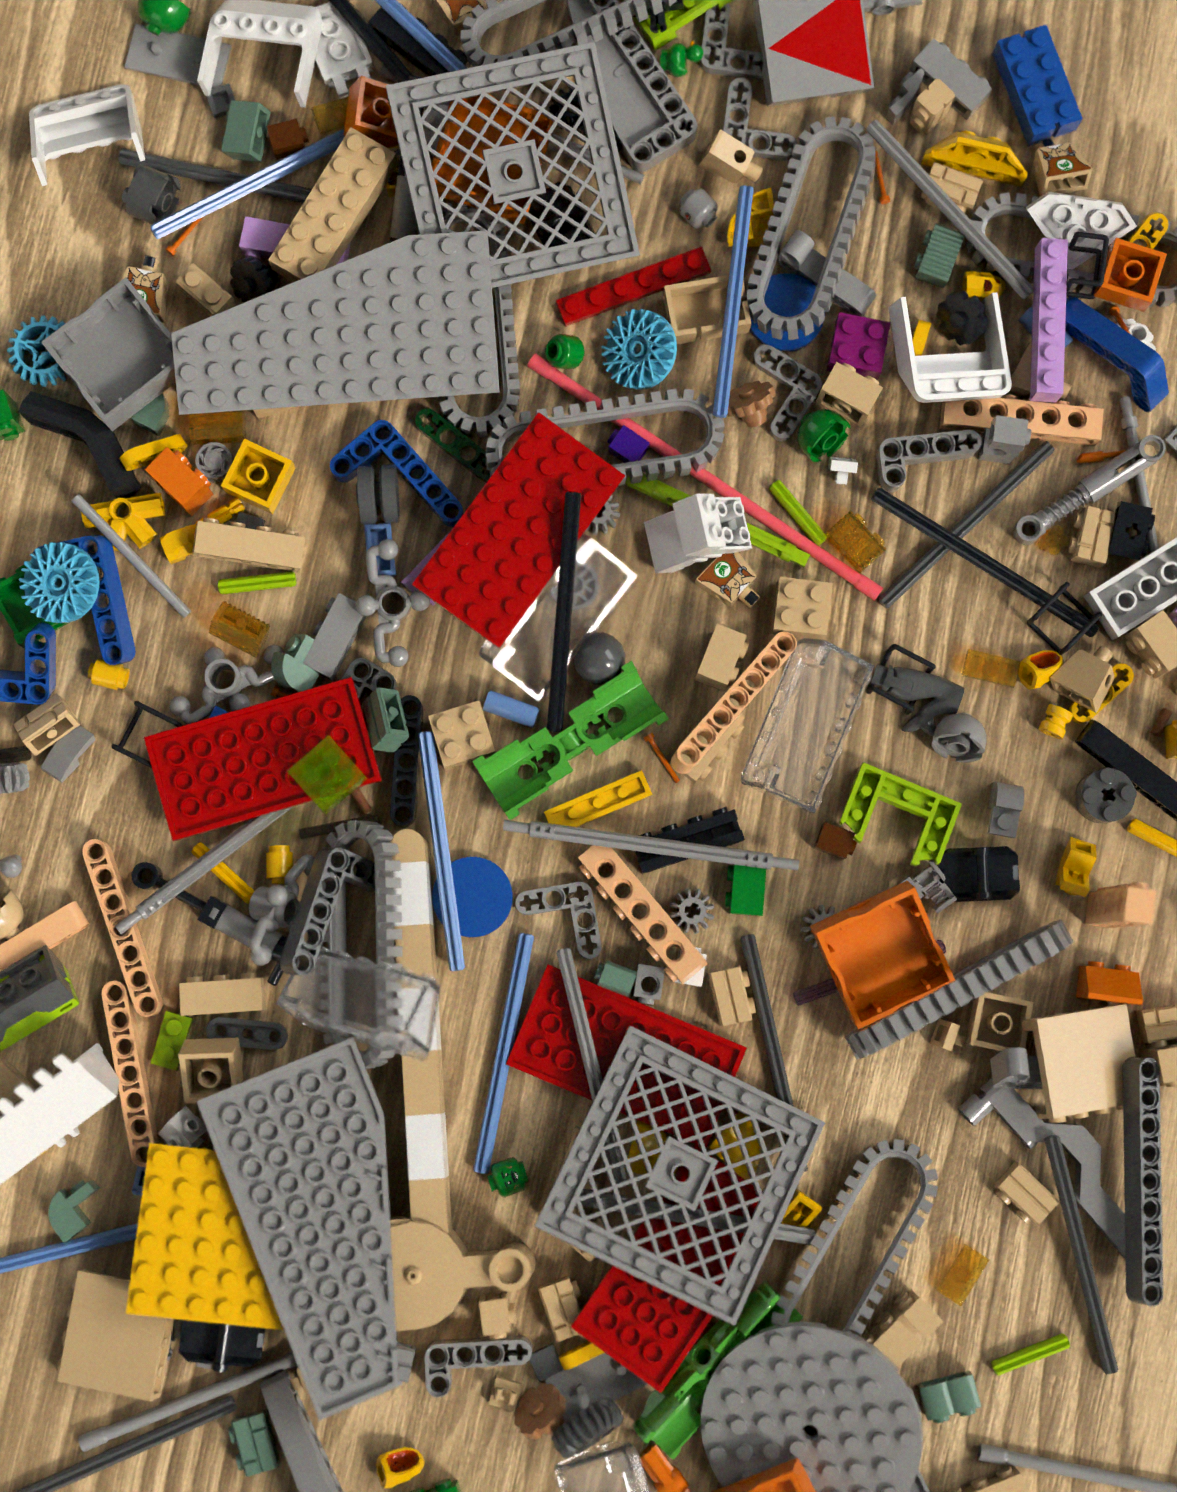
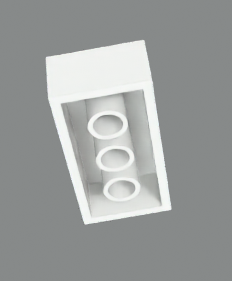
(1137, 591)

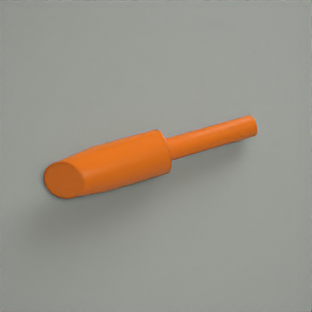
(1096, 456)

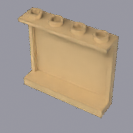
(1082, 1060)
(109, 1347)

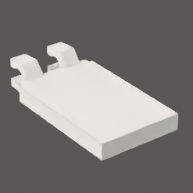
(340, 51)

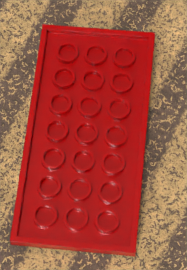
(513, 530)
(240, 760)
(551, 1051)
(643, 1324)

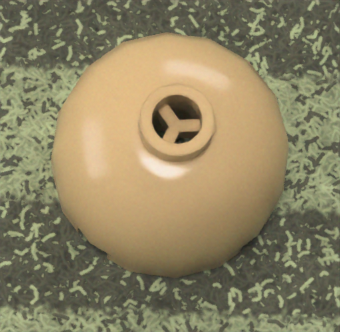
(10, 914)

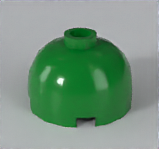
(163, 15)
(822, 433)

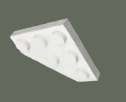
(1064, 215)

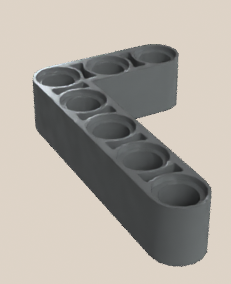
(325, 902)

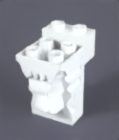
(697, 531)

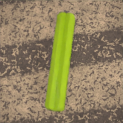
(797, 512)
(257, 582)
(1030, 1354)

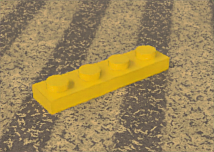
(600, 801)

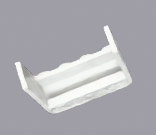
(266, 23)
(82, 123)
(953, 375)

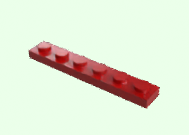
(633, 286)

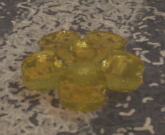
(1053, 539)

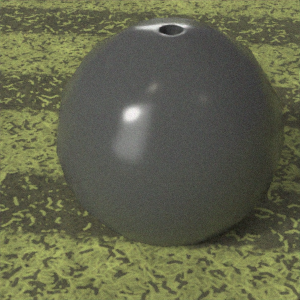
(600, 658)

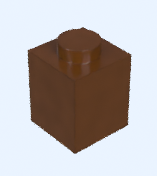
(287, 138)
(835, 841)

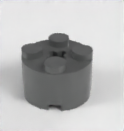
(151, 194)
(1120, 795)

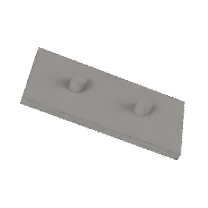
(172, 56)
(593, 1381)

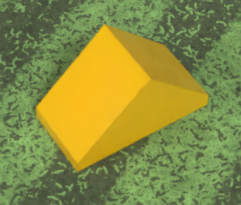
(801, 1210)

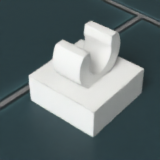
(842, 467)

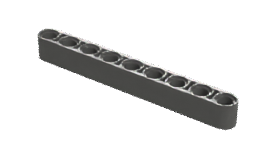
(1142, 1181)

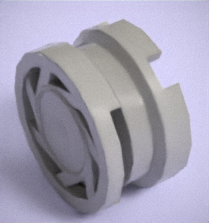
(214, 461)

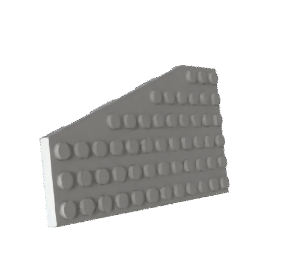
(365, 330)
(314, 1199)

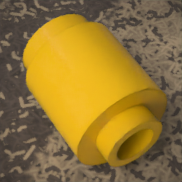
(108, 675)
(278, 863)

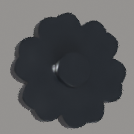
(251, 278)
(962, 317)

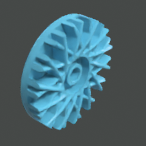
(640, 349)
(60, 582)

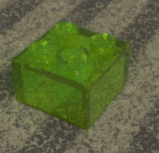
(327, 774)

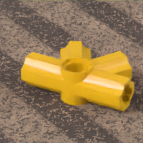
(135, 522)

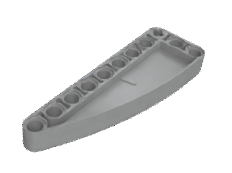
(634, 107)
(298, 1437)

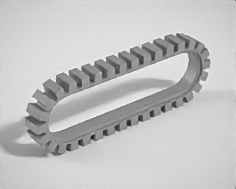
(578, 32)
(1003, 206)
(782, 215)
(506, 339)
(699, 458)
(385, 901)
(968, 985)
(839, 1216)

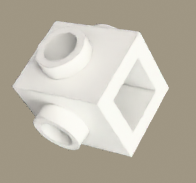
(184, 1130)

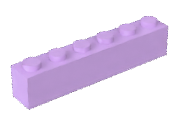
(1049, 320)

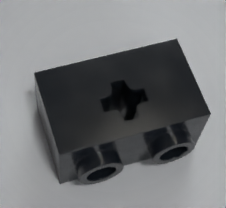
(1126, 516)

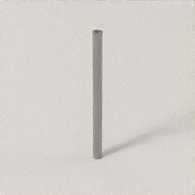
(130, 555)

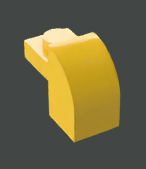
(1075, 867)

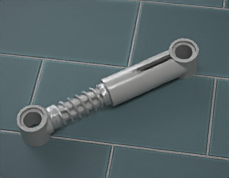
(1092, 488)

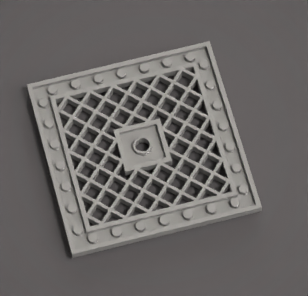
(575, 61)
(802, 1135)

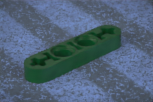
(454, 449)

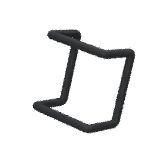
(1100, 264)
(1062, 590)
(871, 688)
(141, 707)

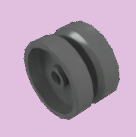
(378, 494)

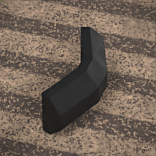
(85, 427)

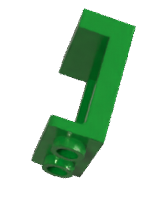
(15, 610)

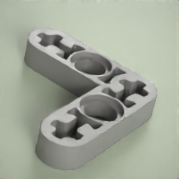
(725, 55)
(746, 135)
(798, 391)
(576, 907)

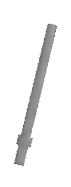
(1129, 424)

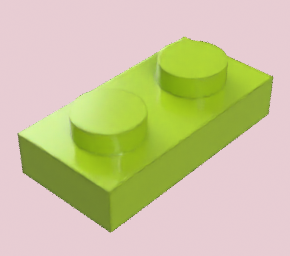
(170, 1040)

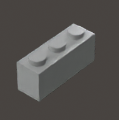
(940, 63)
(334, 636)

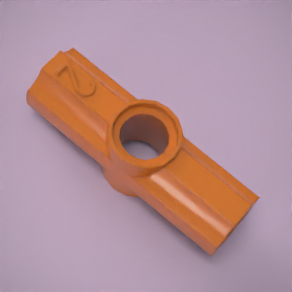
(661, 1471)

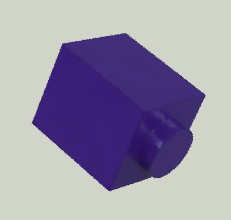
(627, 445)

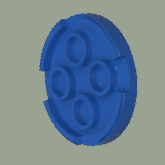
(787, 297)
(481, 896)

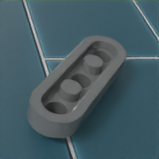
(260, 1029)

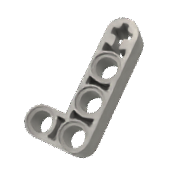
(802, 260)
(929, 454)
(1015, 1070)
(479, 1359)

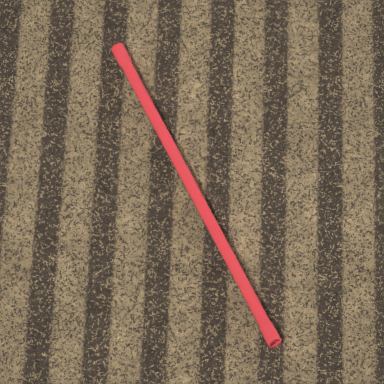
(859, 581)

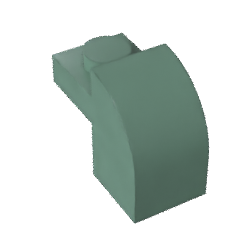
(153, 415)
(289, 666)
(65, 1214)

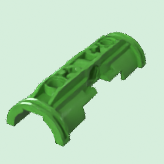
(621, 692)
(672, 1415)

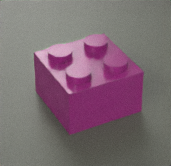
(859, 343)

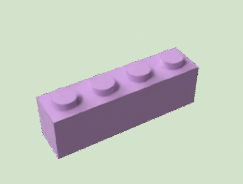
(262, 236)

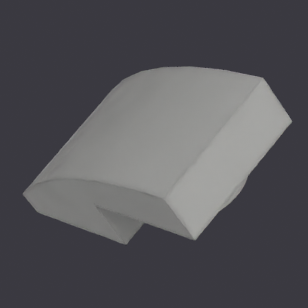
(907, 93)
(65, 753)

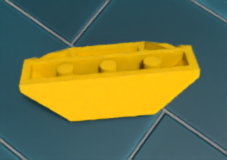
(977, 157)

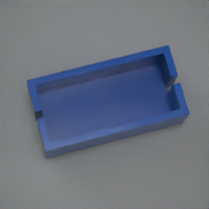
(1037, 85)

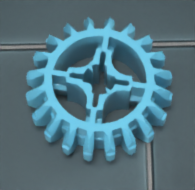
(23, 342)

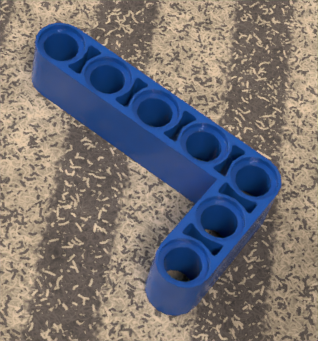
(1121, 349)
(404, 467)
(116, 608)
(33, 673)

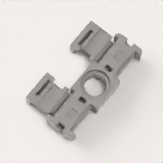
(929, 883)

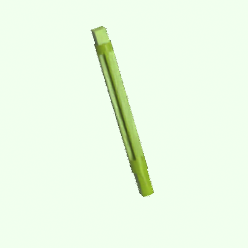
(758, 537)

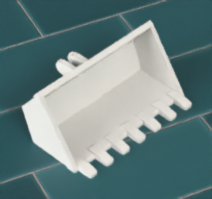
(54, 1107)

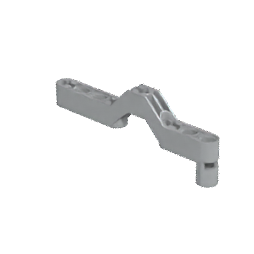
(1074, 1140)

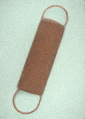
(1161, 722)
(361, 801)

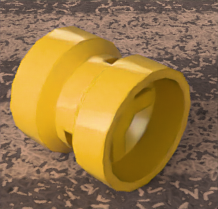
(1055, 721)

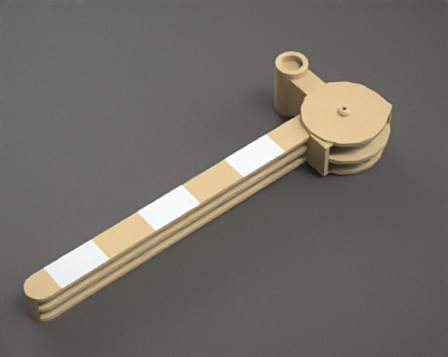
(427, 1254)

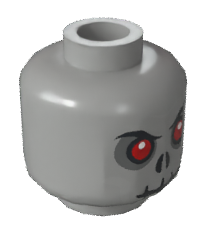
(698, 208)

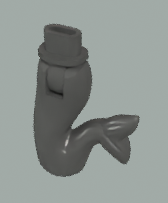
(915, 685)

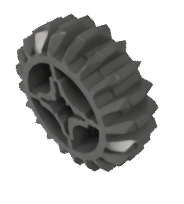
(587, 1427)

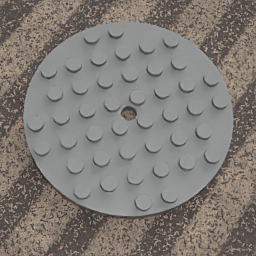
(821, 1379)

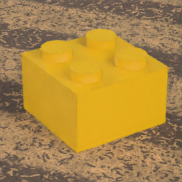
(258, 476)

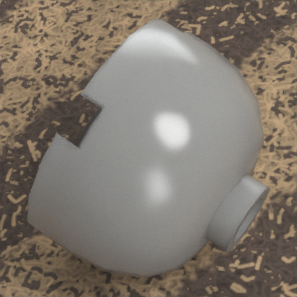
(960, 737)

